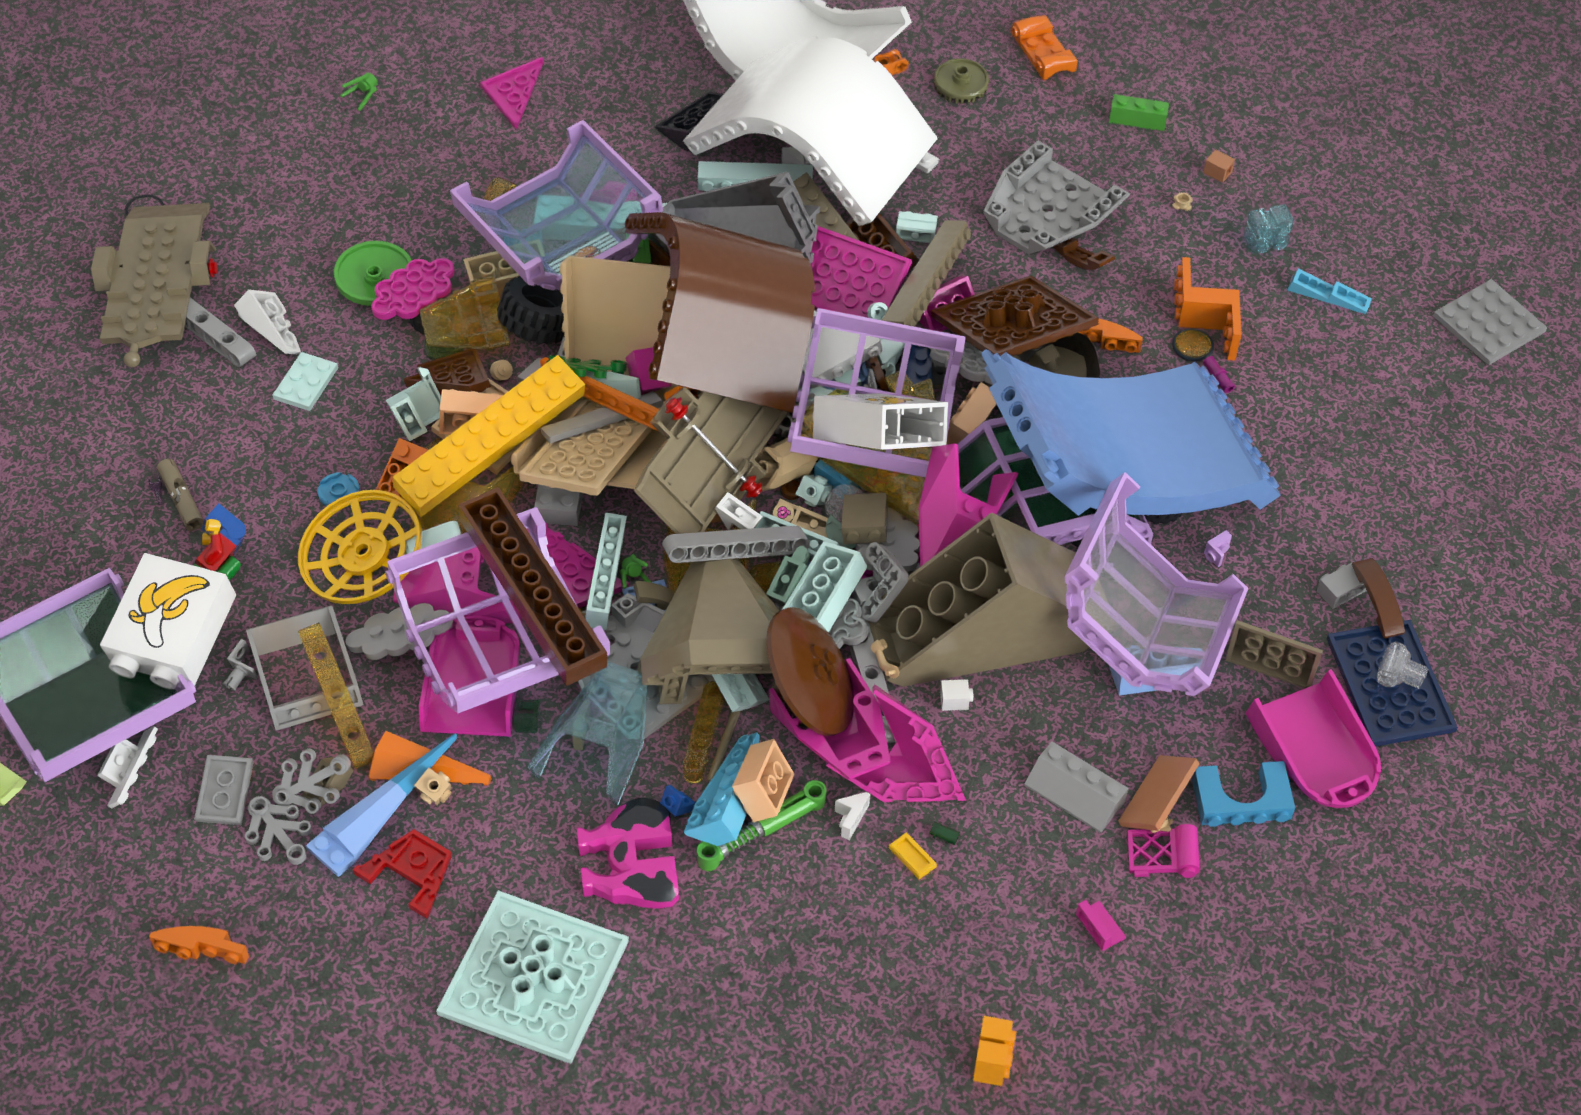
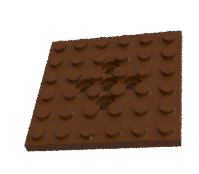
(1014, 317)

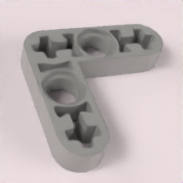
(889, 579)

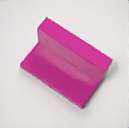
(1099, 924)

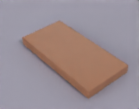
(1158, 792)

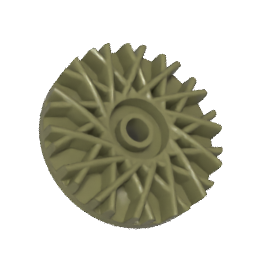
(961, 80)

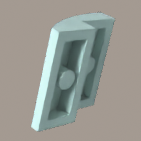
(741, 690)

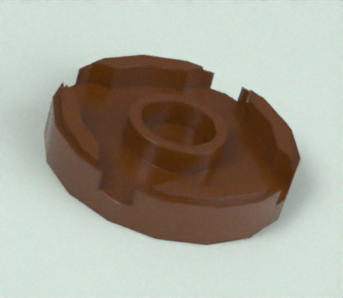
(878, 373)

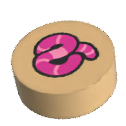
(784, 511)

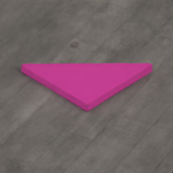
(513, 89)

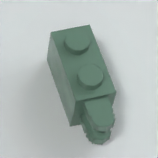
(789, 575)

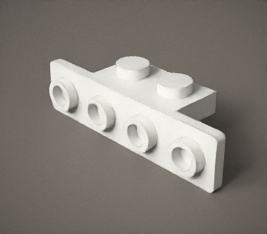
(122, 765)

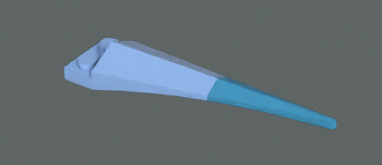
(351, 833)

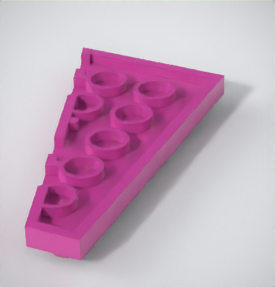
(574, 567)

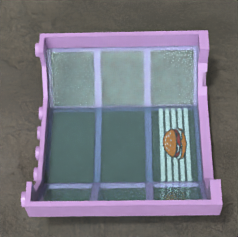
(564, 211)

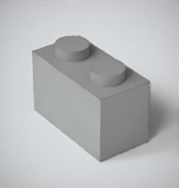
(1340, 586)

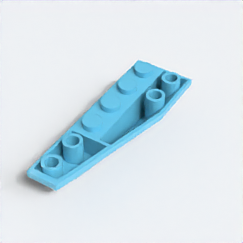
(718, 810)

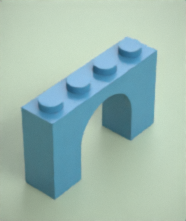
(1218, 808)

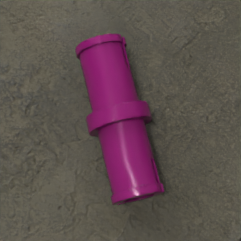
(1219, 373)

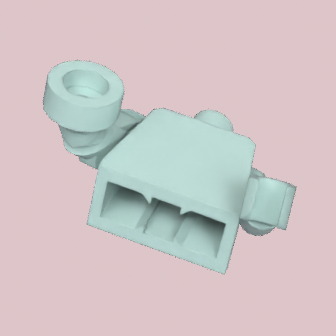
(891, 349)

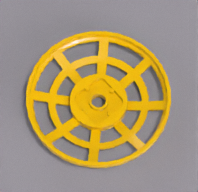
(354, 542)

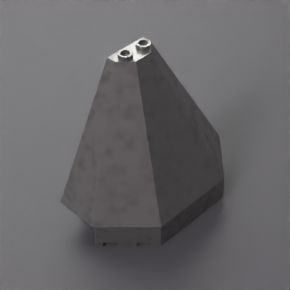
(757, 208)

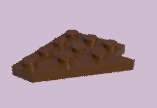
(457, 371)

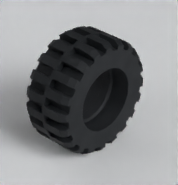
(531, 312)

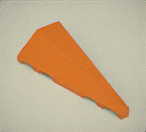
(396, 754)

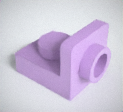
(1217, 547)

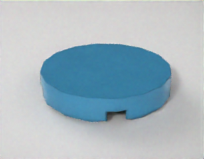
(331, 487)

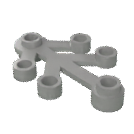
(308, 783)
(276, 827)

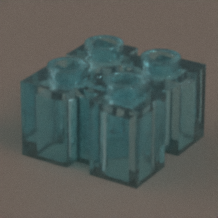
(1268, 227)

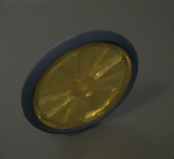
(1193, 344)

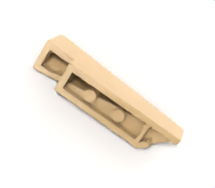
(808, 519)

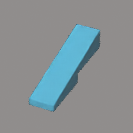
(1336, 294)

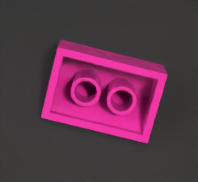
(947, 293)

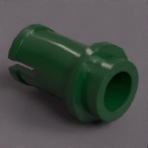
(944, 833)

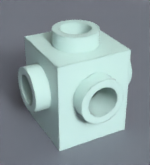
(814, 490)

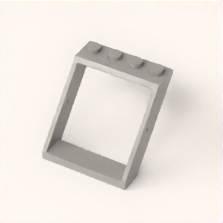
(285, 634)

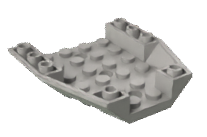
(1039, 184)
(631, 629)

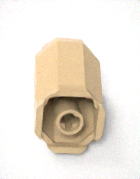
(783, 465)

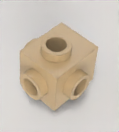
(429, 780)

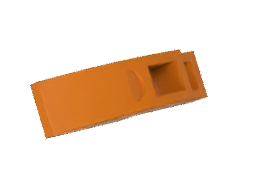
(1114, 337)
(192, 940)

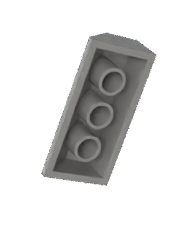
(1076, 787)

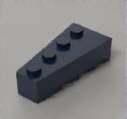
(919, 364)

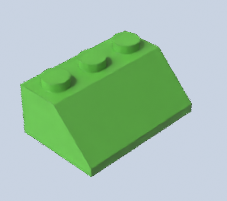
(1139, 112)

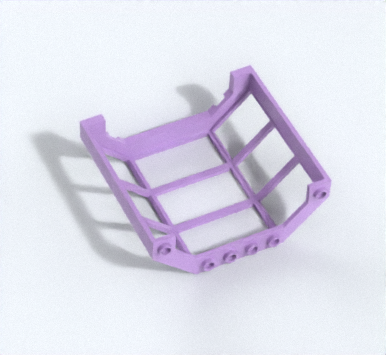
(884, 330)
(494, 685)

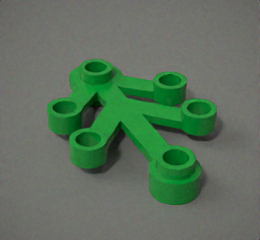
(593, 365)

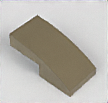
(653, 593)

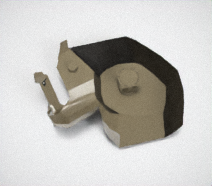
(1066, 356)

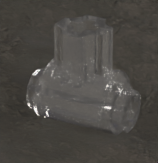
(1399, 668)

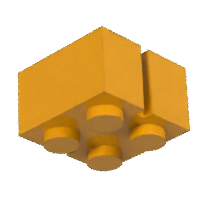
(994, 1051)

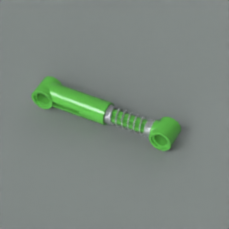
(791, 810)

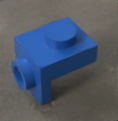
(676, 801)

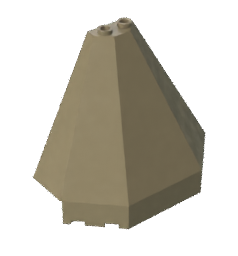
(709, 628)

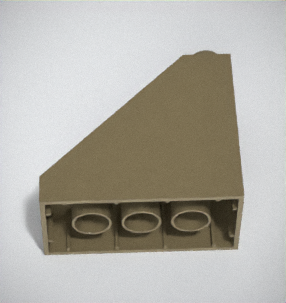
(980, 606)

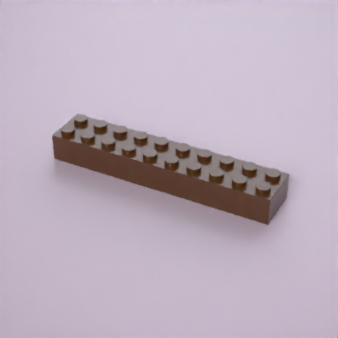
(533, 586)

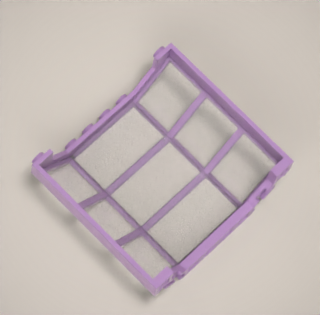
(1142, 609)

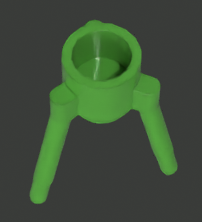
(365, 83)
(632, 568)

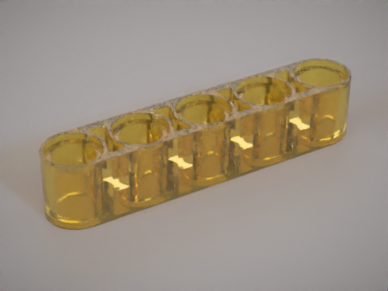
(700, 740)

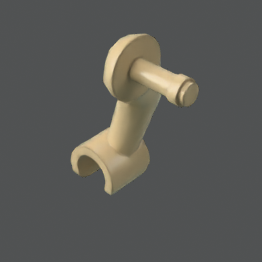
(877, 648)

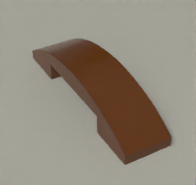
(1081, 257)
(1382, 597)

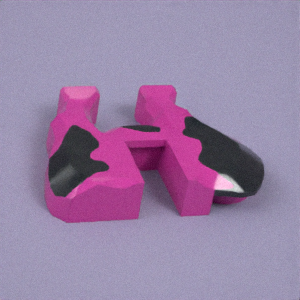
(631, 828)

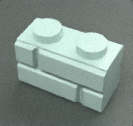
(916, 226)

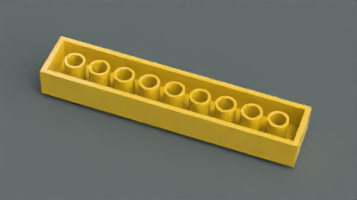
(488, 436)

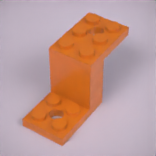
(1208, 308)

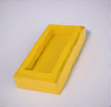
(912, 856)

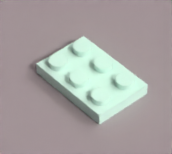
(305, 381)

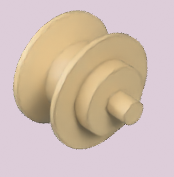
(501, 370)

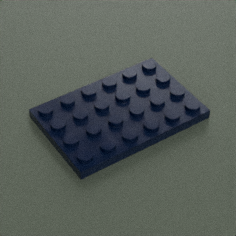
(1396, 711)

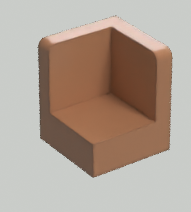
(1219, 166)

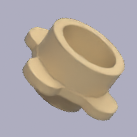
(1182, 201)

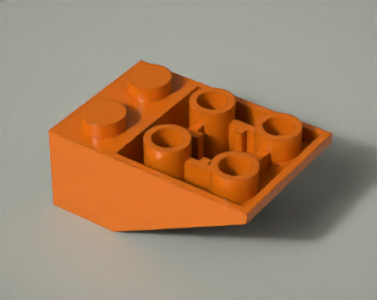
(401, 457)

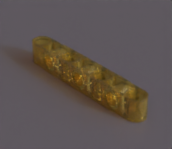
(331, 681)

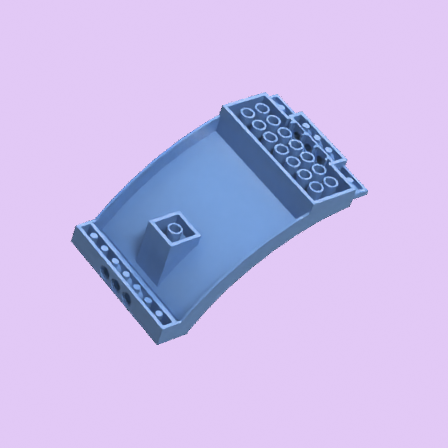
(1157, 427)

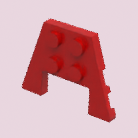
(416, 860)

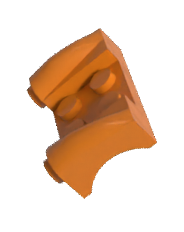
(1042, 46)

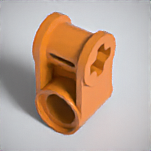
(892, 62)

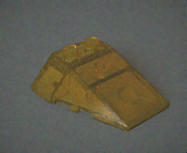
(466, 318)

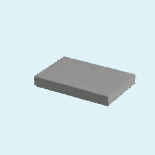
(224, 790)

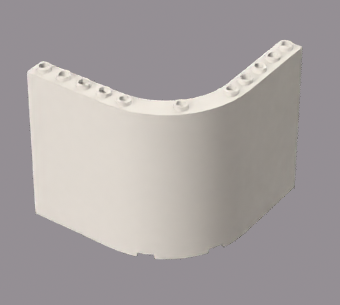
(750, 29)
(831, 109)

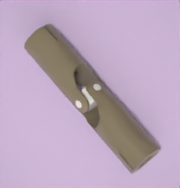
(180, 494)

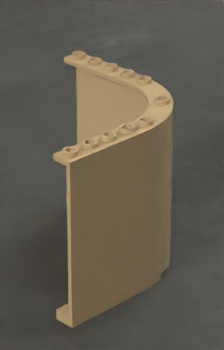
(607, 315)

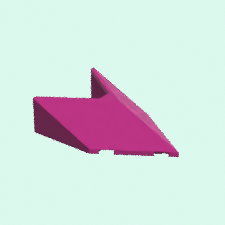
(917, 760)

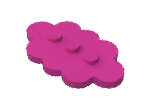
(412, 288)

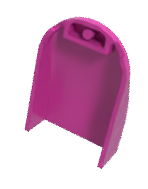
(459, 665)
(1320, 743)

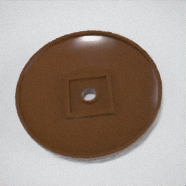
(810, 671)

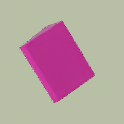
(638, 365)

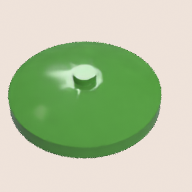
(365, 266)

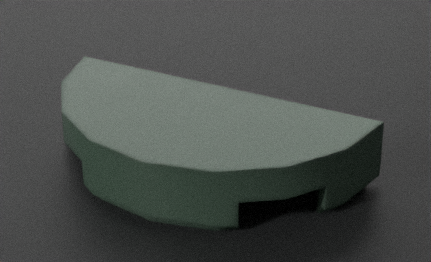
(834, 532)

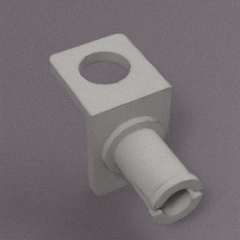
(240, 670)

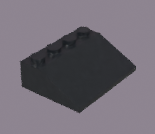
(684, 121)

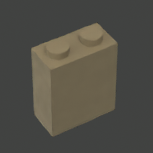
(864, 518)

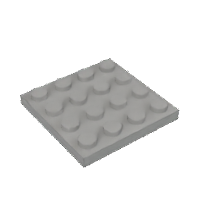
(1490, 322)

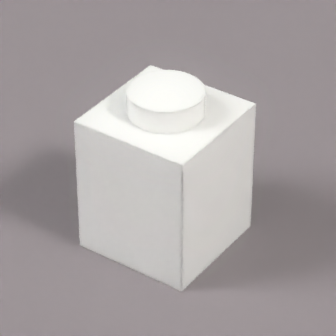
(955, 695)

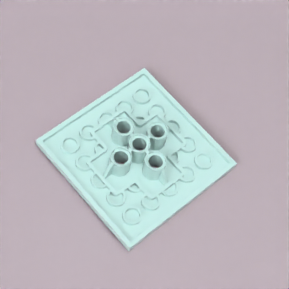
(551, 1012)

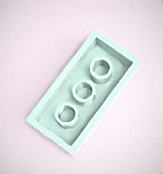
(828, 583)

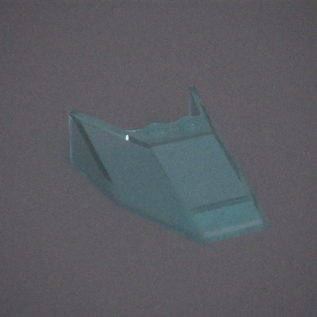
(608, 714)

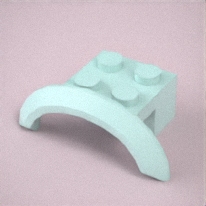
(416, 406)

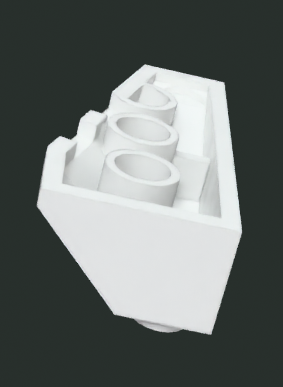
(265, 314)

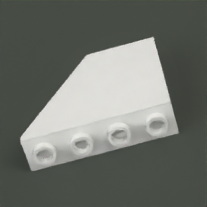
(838, 352)

